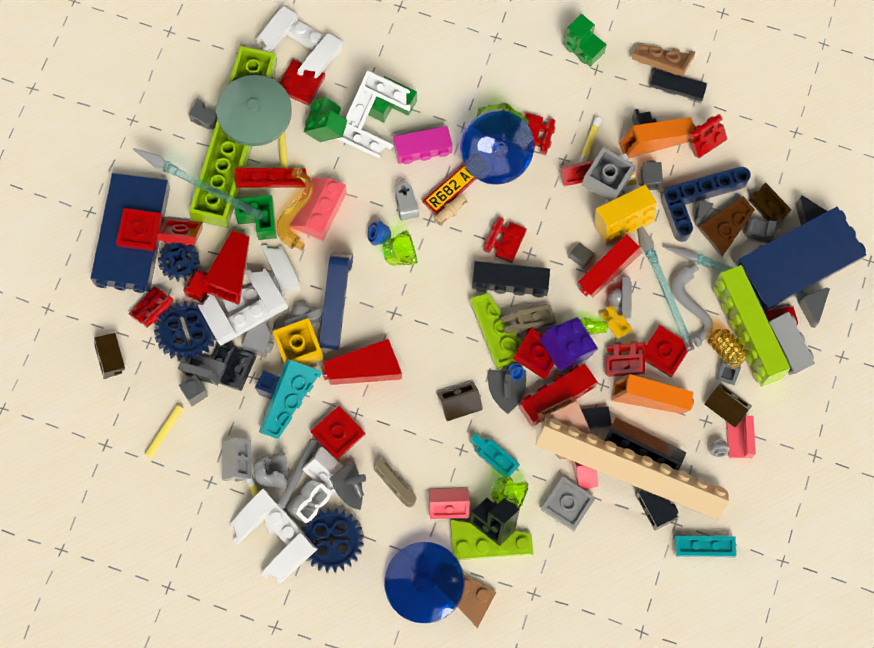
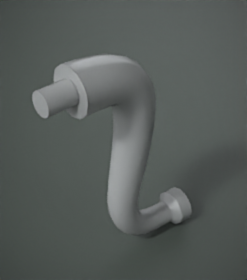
(678, 284)

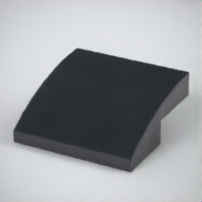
(238, 365)

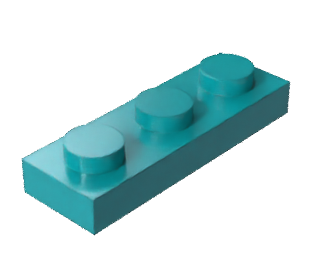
(705, 546)

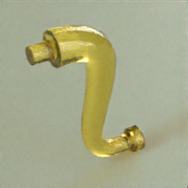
(287, 236)

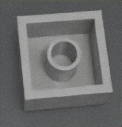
(608, 175)

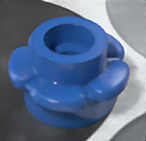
(516, 371)

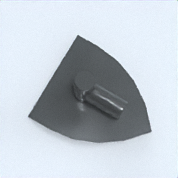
(504, 390)
(349, 485)

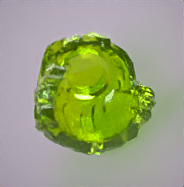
(400, 250)
(511, 491)

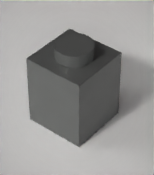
(652, 175)
(193, 390)

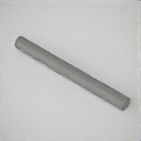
(297, 474)

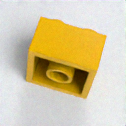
(298, 343)

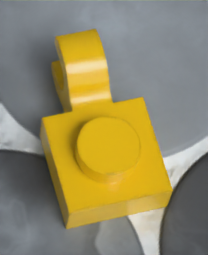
(616, 323)

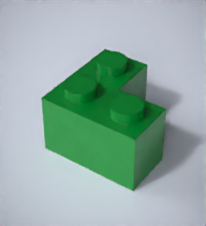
(583, 42)
(382, 108)
(324, 120)
(267, 226)

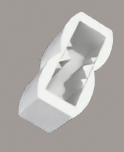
(310, 499)

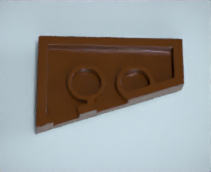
(727, 224)

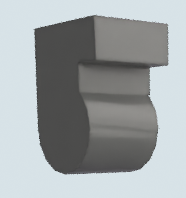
(203, 117)
(760, 230)

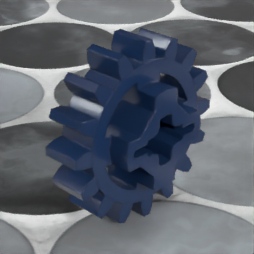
(181, 268)

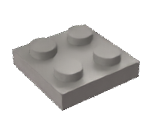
(568, 503)

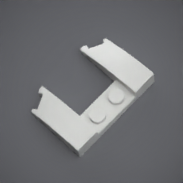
(286, 23)
(371, 86)
(283, 278)
(244, 320)
(298, 546)

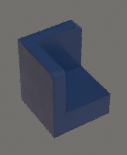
(267, 384)

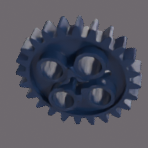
(167, 336)
(330, 522)

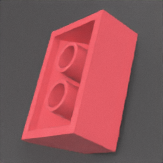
(320, 210)

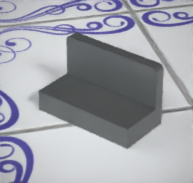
(204, 369)

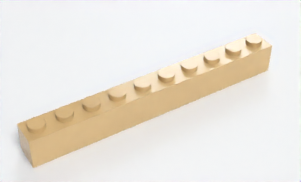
(632, 468)

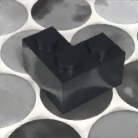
(495, 519)

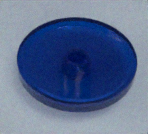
(497, 147)
(424, 582)

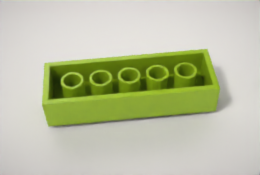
(751, 326)

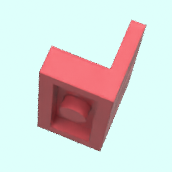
(741, 439)
(449, 503)

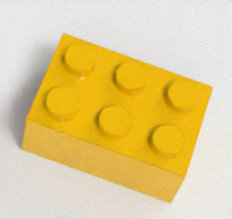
(625, 214)

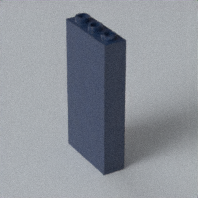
(802, 258)
(126, 266)

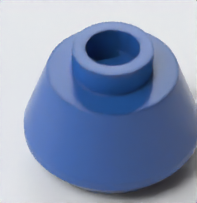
(378, 233)

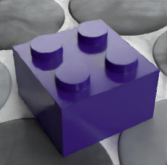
(568, 344)

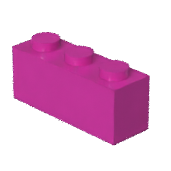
(423, 145)

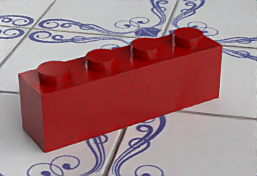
(574, 385)

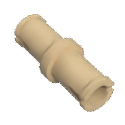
(450, 209)

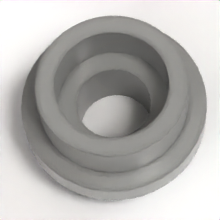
(719, 448)

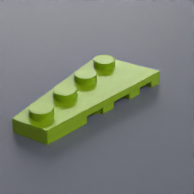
(500, 345)
(473, 544)

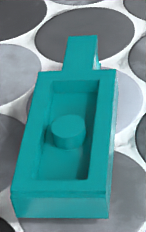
(494, 456)

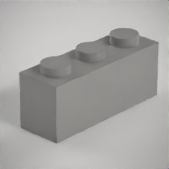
(792, 343)

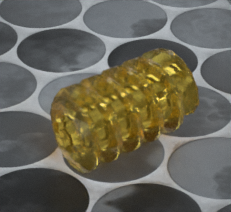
(728, 347)

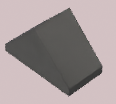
(813, 306)

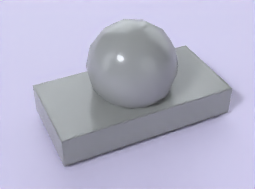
(623, 297)
(302, 312)

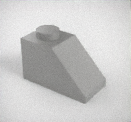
(258, 340)

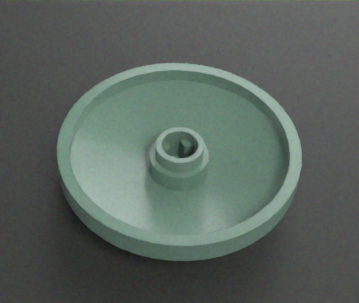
(254, 110)

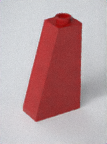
(609, 266)
(228, 270)
(363, 365)

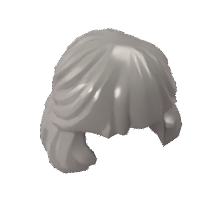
(272, 471)

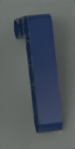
(698, 194)
(336, 285)

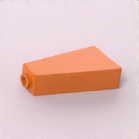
(656, 136)
(652, 394)

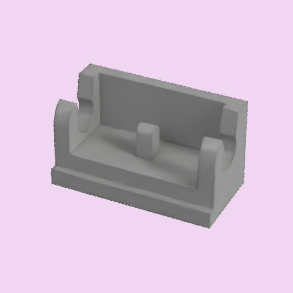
(236, 459)

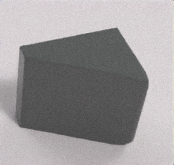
(702, 211)
(581, 255)
(727, 374)

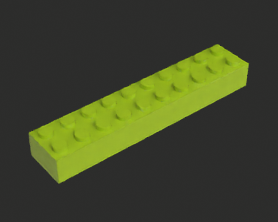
(225, 153)

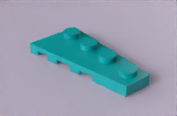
(288, 396)

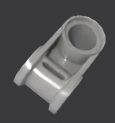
(406, 204)

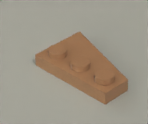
(670, 61)
(475, 601)

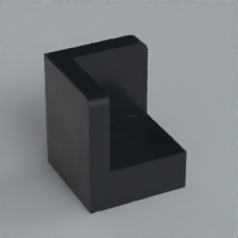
(642, 118)

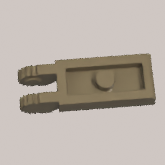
(529, 318)
(395, 483)

